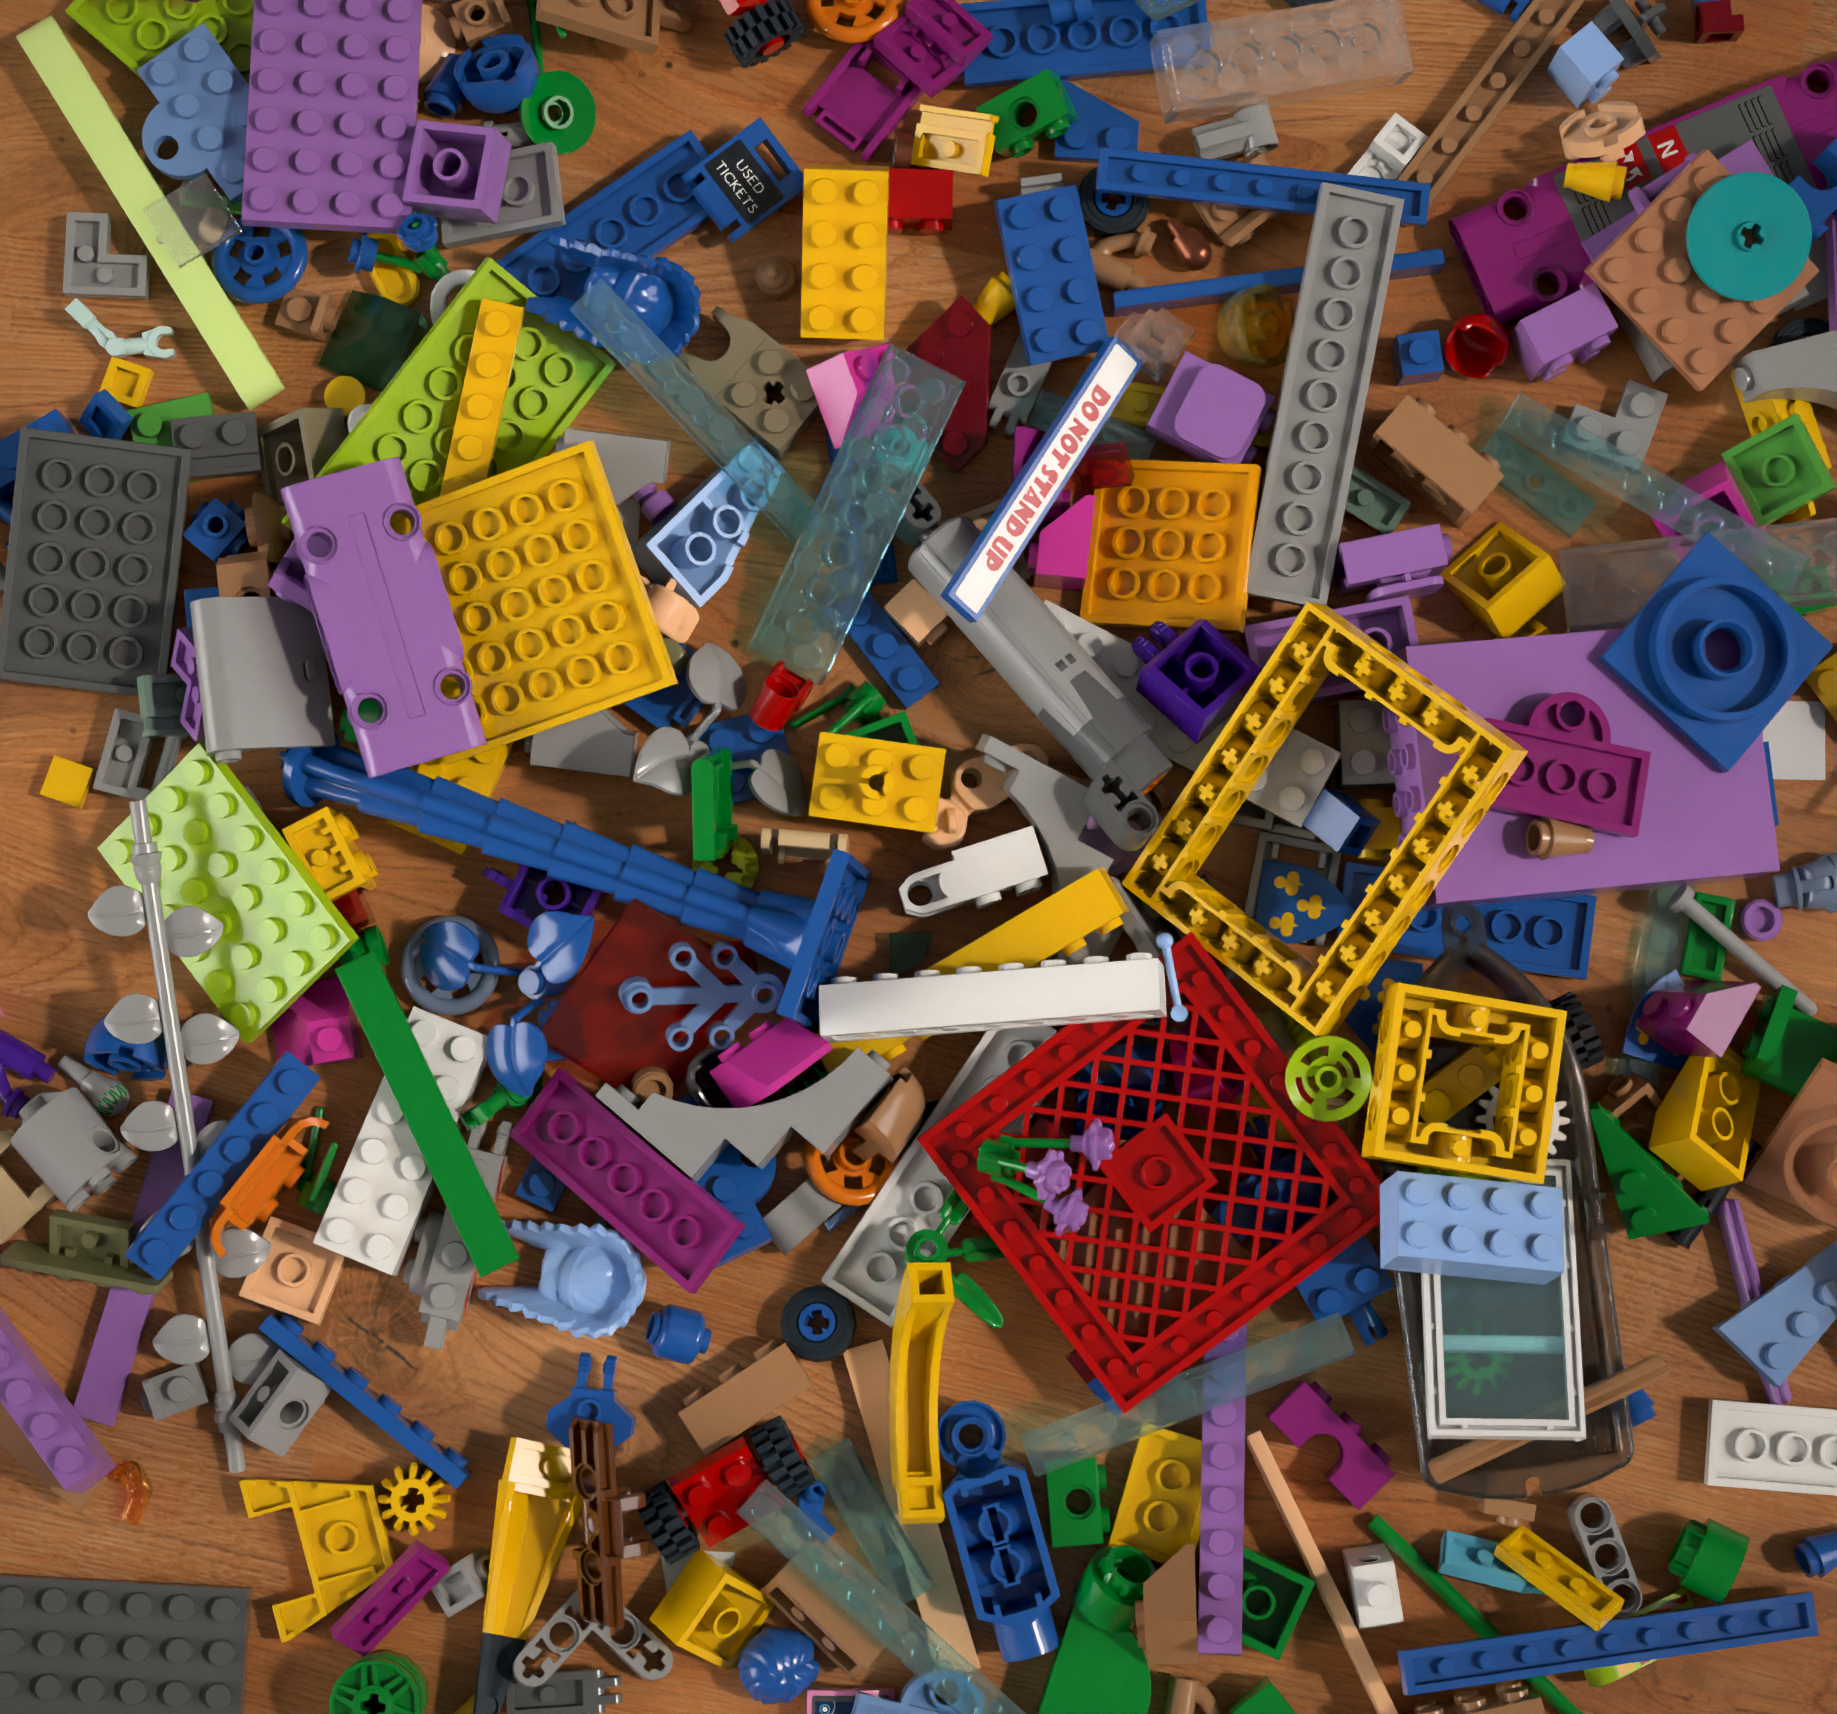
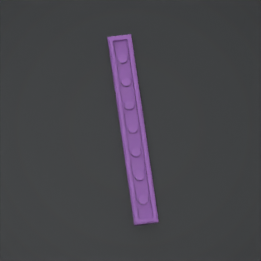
(126, 1311)

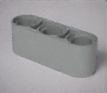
(1602, 1532)

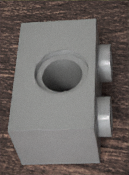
(280, 1404)

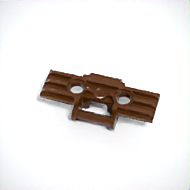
(602, 1521)

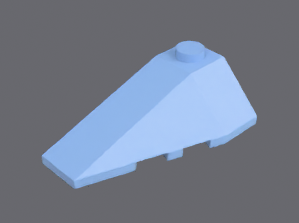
(699, 538)

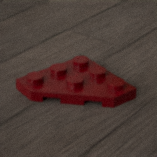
(961, 346)

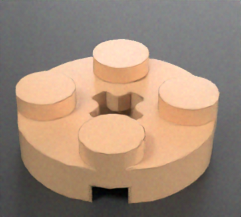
(1602, 132)

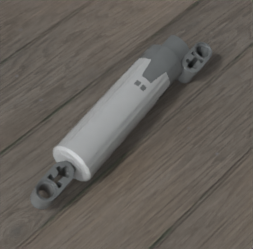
(1049, 675)

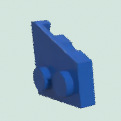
(1097, 127)

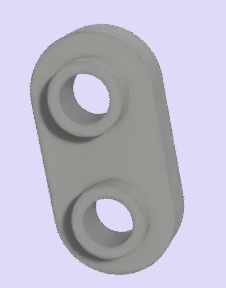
(418, 1269)

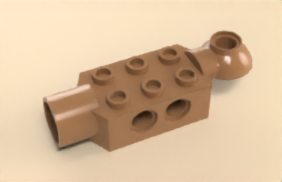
(250, 572)

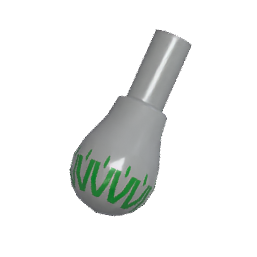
(105, 1093)

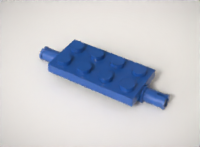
(1348, 1279)

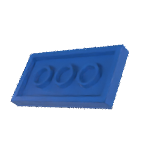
(1051, 274)

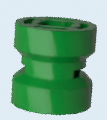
(368, 941)

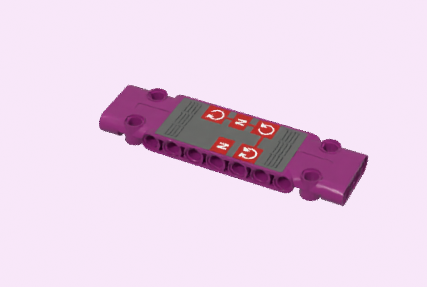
(1510, 256)

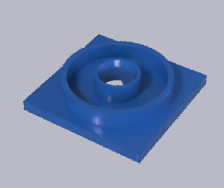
(1666, 662)

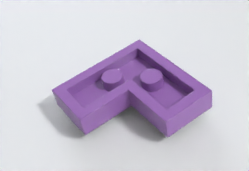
(185, 665)

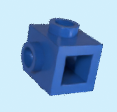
(207, 523)

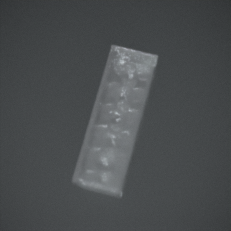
(1280, 57)

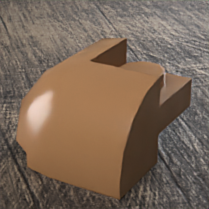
(892, 1118)

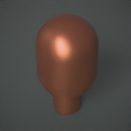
(1189, 245)

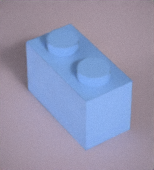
(1585, 66)

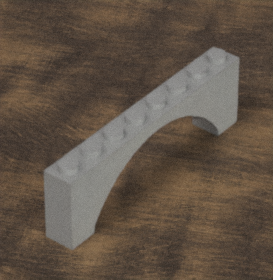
(600, 740)

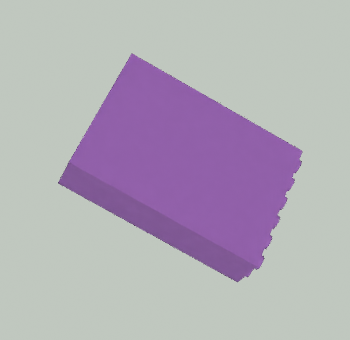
(1693, 816)

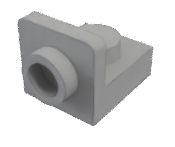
(174, 1391)
(463, 1582)

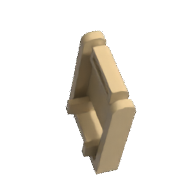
(801, 844)

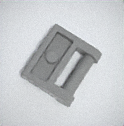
(127, 756)

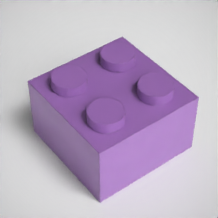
(457, 171)
(1563, 332)

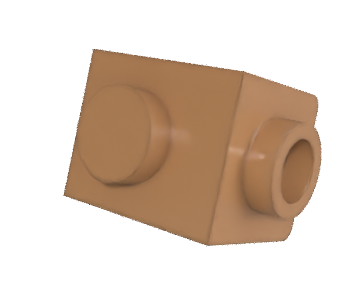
(1509, 1511)

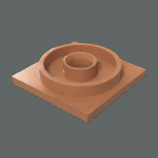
(1801, 1152)

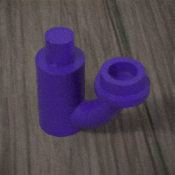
(27, 1063)

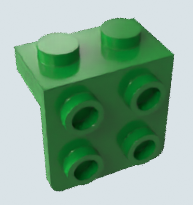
(1786, 1043)

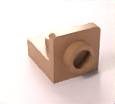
(308, 314)

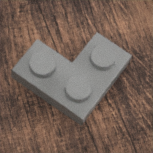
(91, 268)
(1633, 420)

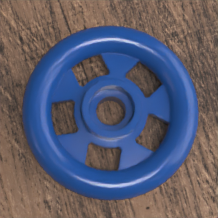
(256, 290)

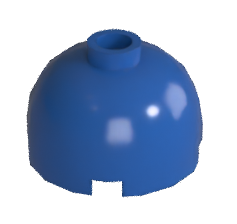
(498, 74)
(110, 1054)

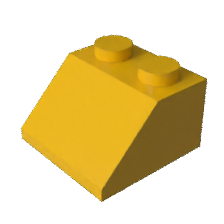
(1503, 580)
(712, 1610)

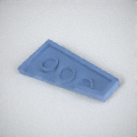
(1787, 1319)

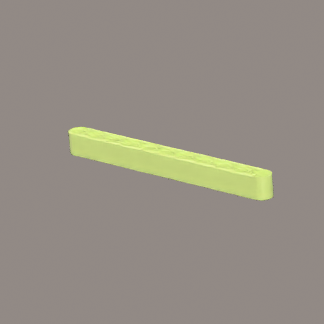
(137, 189)

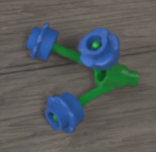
(418, 234)

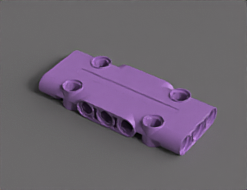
(383, 616)

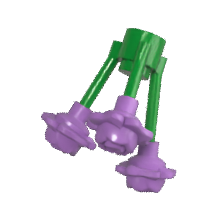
(1051, 1173)

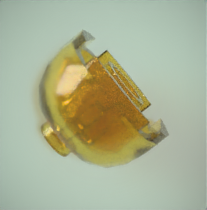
(1255, 327)

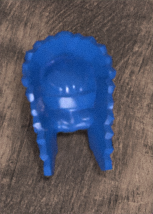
(653, 288)

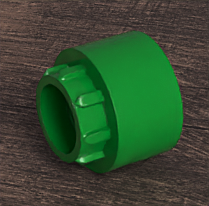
(1708, 1558)
(1111, 1586)

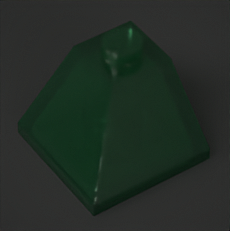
(372, 339)

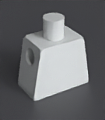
(1372, 1586)

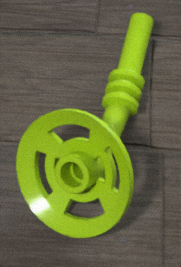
(1325, 1073)

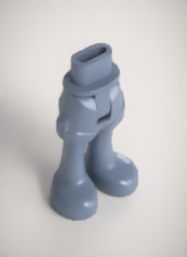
(1808, 885)

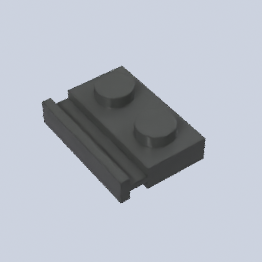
(220, 444)

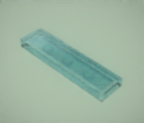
(872, 1521)

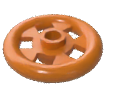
(863, 28)
(832, 1183)

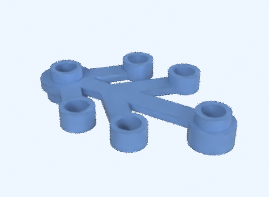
(708, 995)

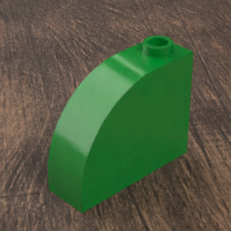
(1096, 1672)

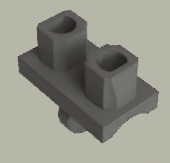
(1639, 47)

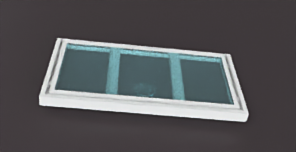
(1506, 1352)

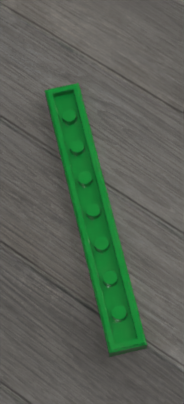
(427, 1114)

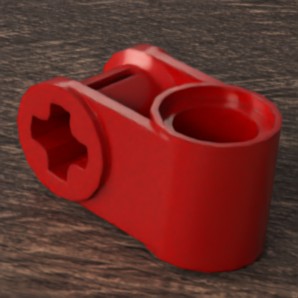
(779, 698)

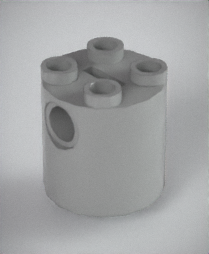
(70, 1146)

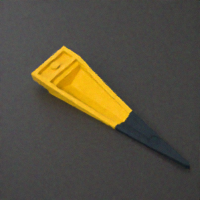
(528, 1538)

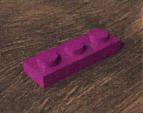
(390, 1598)

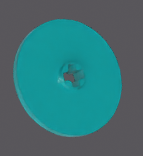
(1778, 223)

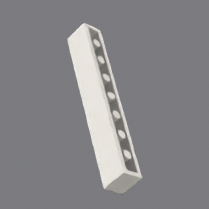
(992, 999)

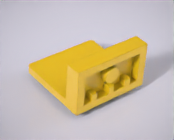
(330, 854)

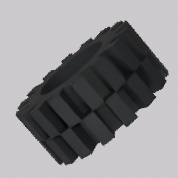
(1580, 1030)

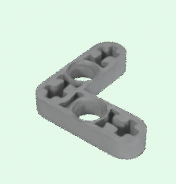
(603, 1634)

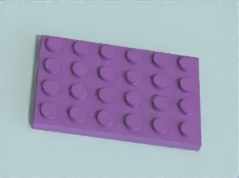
(331, 114)

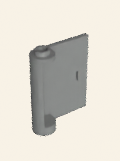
(254, 678)

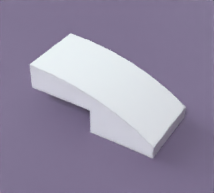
(1390, 150)

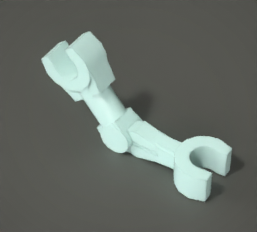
(119, 346)

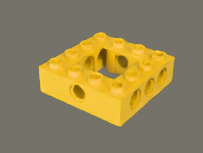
(1526, 1090)

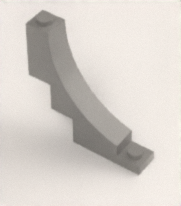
(1791, 370)
(1058, 816)
(699, 1134)

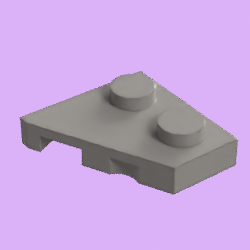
(1141, 922)

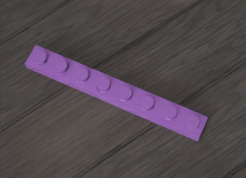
(1222, 1519)

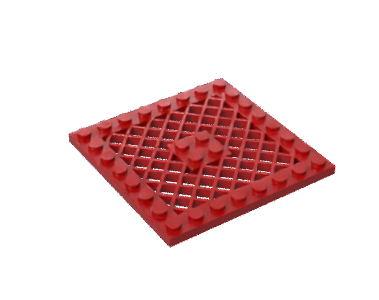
(1158, 1178)

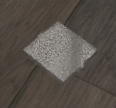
(192, 220)

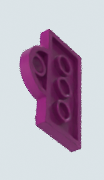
(1574, 770)

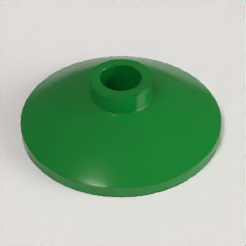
(573, 109)

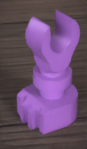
(655, 503)

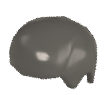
(701, 1083)

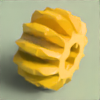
(423, 1511)

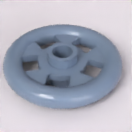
(442, 1001)

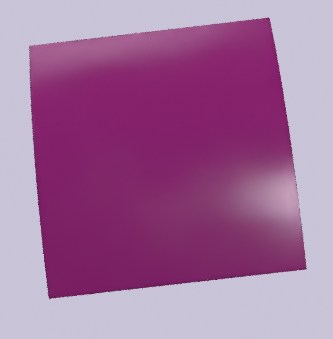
(933, 42)

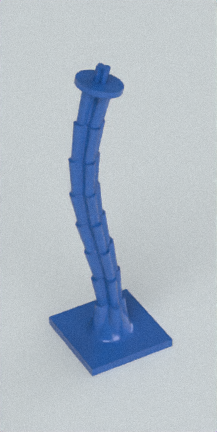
(787, 928)

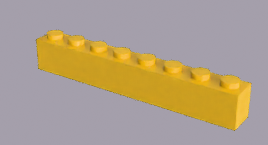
(1027, 939)

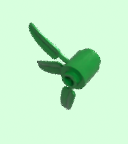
(971, 1249)

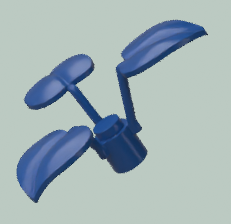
(560, 946)

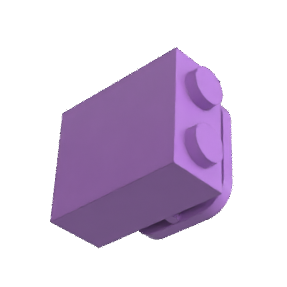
(1211, 412)
(1393, 564)

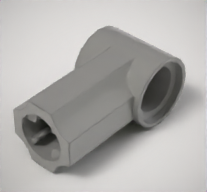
(1242, 134)

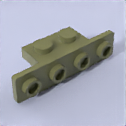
(85, 1250)

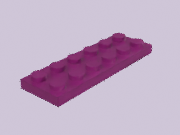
(627, 1180)

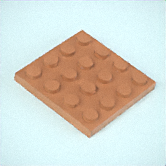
(1659, 291)

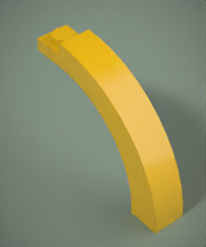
(915, 1359)

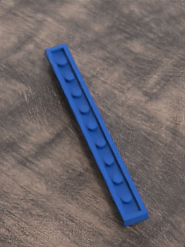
(1617, 1643)

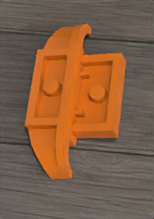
(263, 1179)

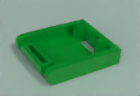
(712, 805)

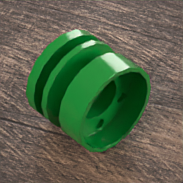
(383, 1673)

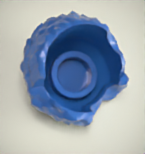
(777, 1665)

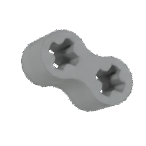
(798, 1216)

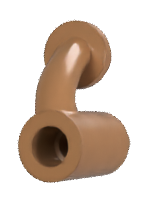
(1115, 272)
(1185, 1692)

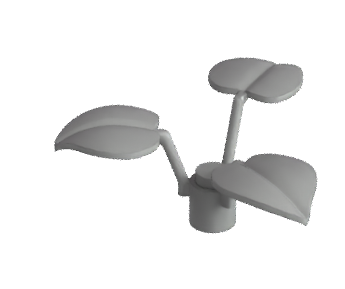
(668, 755)

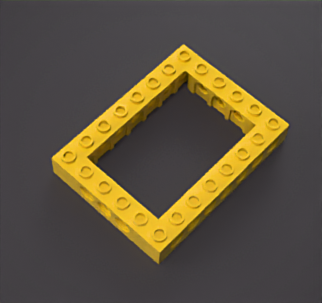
(1167, 867)

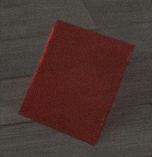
(597, 1029)

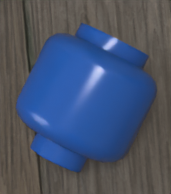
(677, 1334)

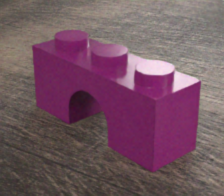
(1359, 1468)

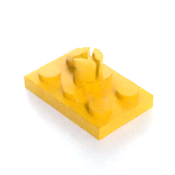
(877, 782)

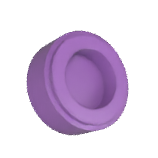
(1759, 920)

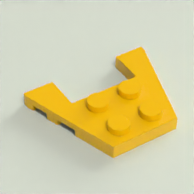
(340, 1537)

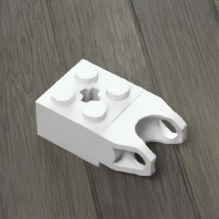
(980, 874)

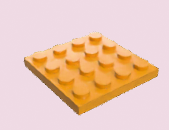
(1173, 546)

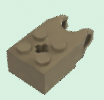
(749, 372)

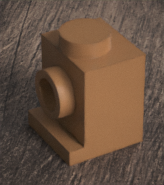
(493, 23)

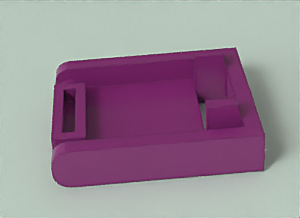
(860, 106)

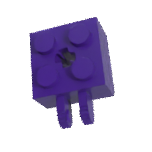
(1195, 677)
(528, 897)

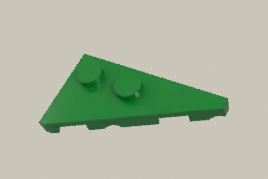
(1645, 1193)

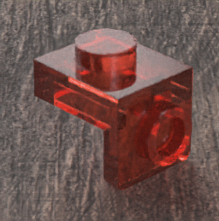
(1105, 467)

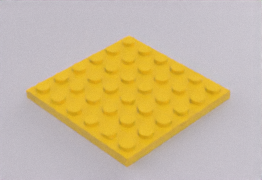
(543, 596)

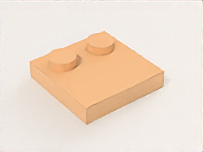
(296, 1274)

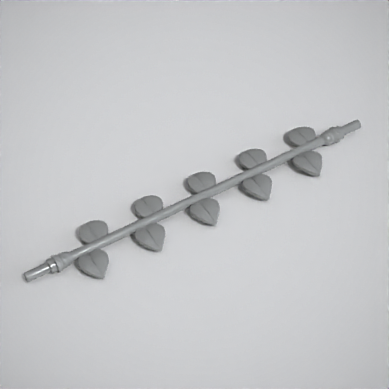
(159, 1125)

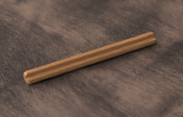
(1595, 1397)

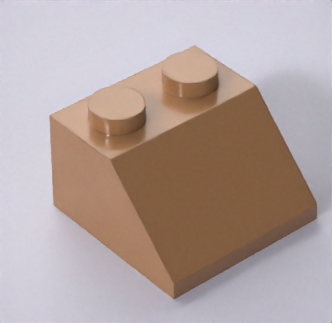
(1170, 1612)

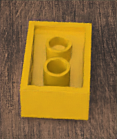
(1707, 1121)

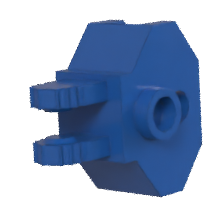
(593, 1403)

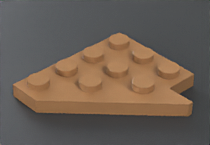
(619, 22)

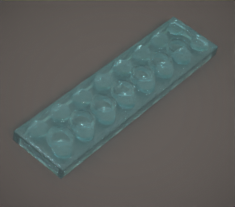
(856, 513)

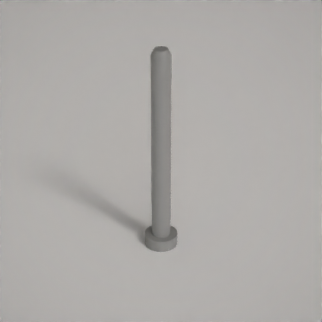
(1683, 901)

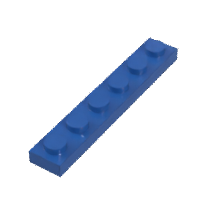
(222, 1165)
(353, 1387)

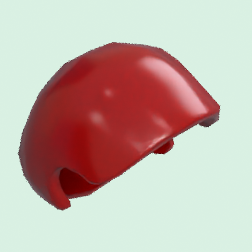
(1476, 345)

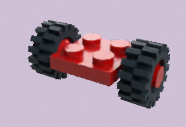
(763, 30)
(718, 1488)

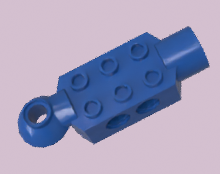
(998, 1534)

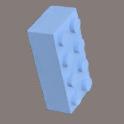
(1471, 1228)

